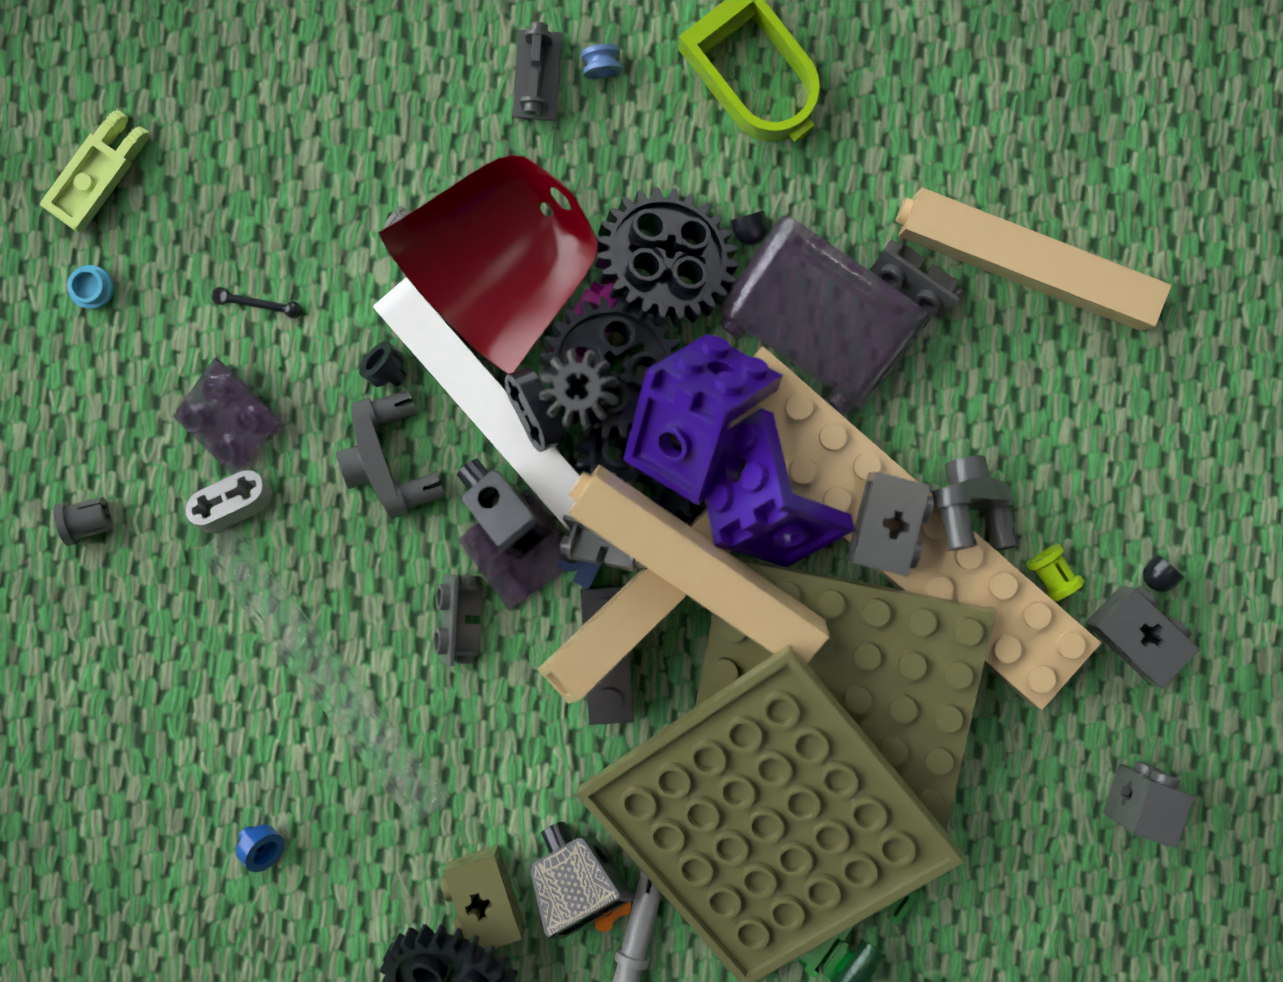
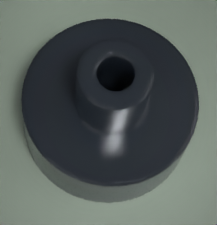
(383, 365)

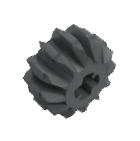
(594, 387)

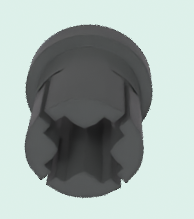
(82, 519)

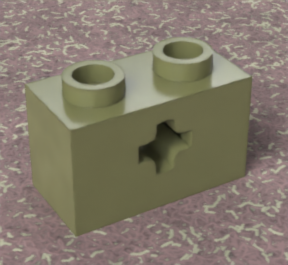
(486, 875)

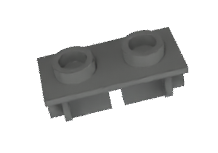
(537, 73)
(932, 291)
(588, 547)
(455, 636)

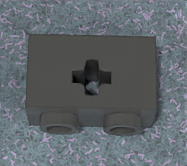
(880, 500)
(1119, 627)
(1149, 803)

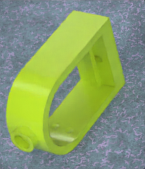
(718, 26)

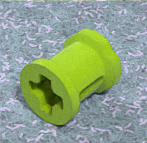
(1055, 573)

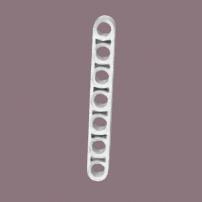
(477, 394)

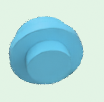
(90, 287)

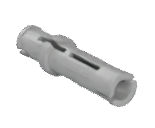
(632, 956)

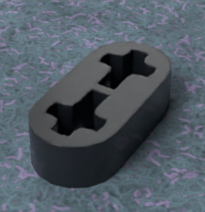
(523, 392)

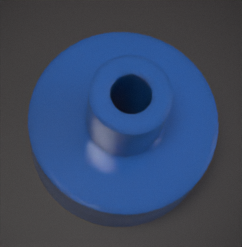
(259, 847)

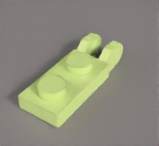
(94, 172)

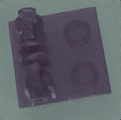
(227, 416)
(514, 578)

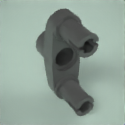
(367, 463)
(974, 489)

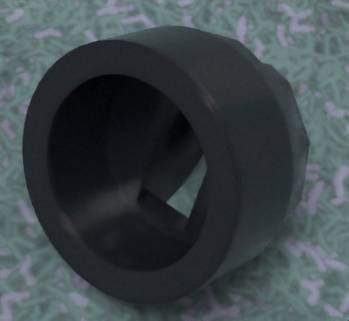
(750, 228)
(1161, 575)

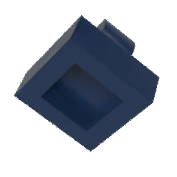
(586, 571)

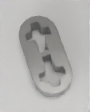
(228, 501)

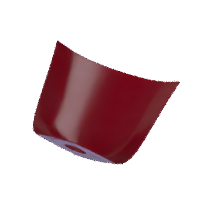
(494, 257)

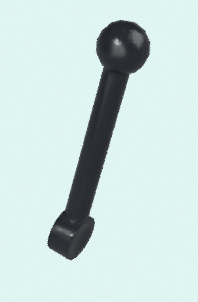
(221, 296)

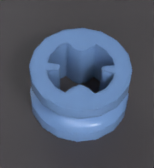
(601, 61)

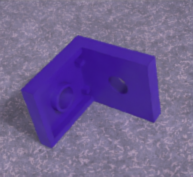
(696, 399)
(760, 511)

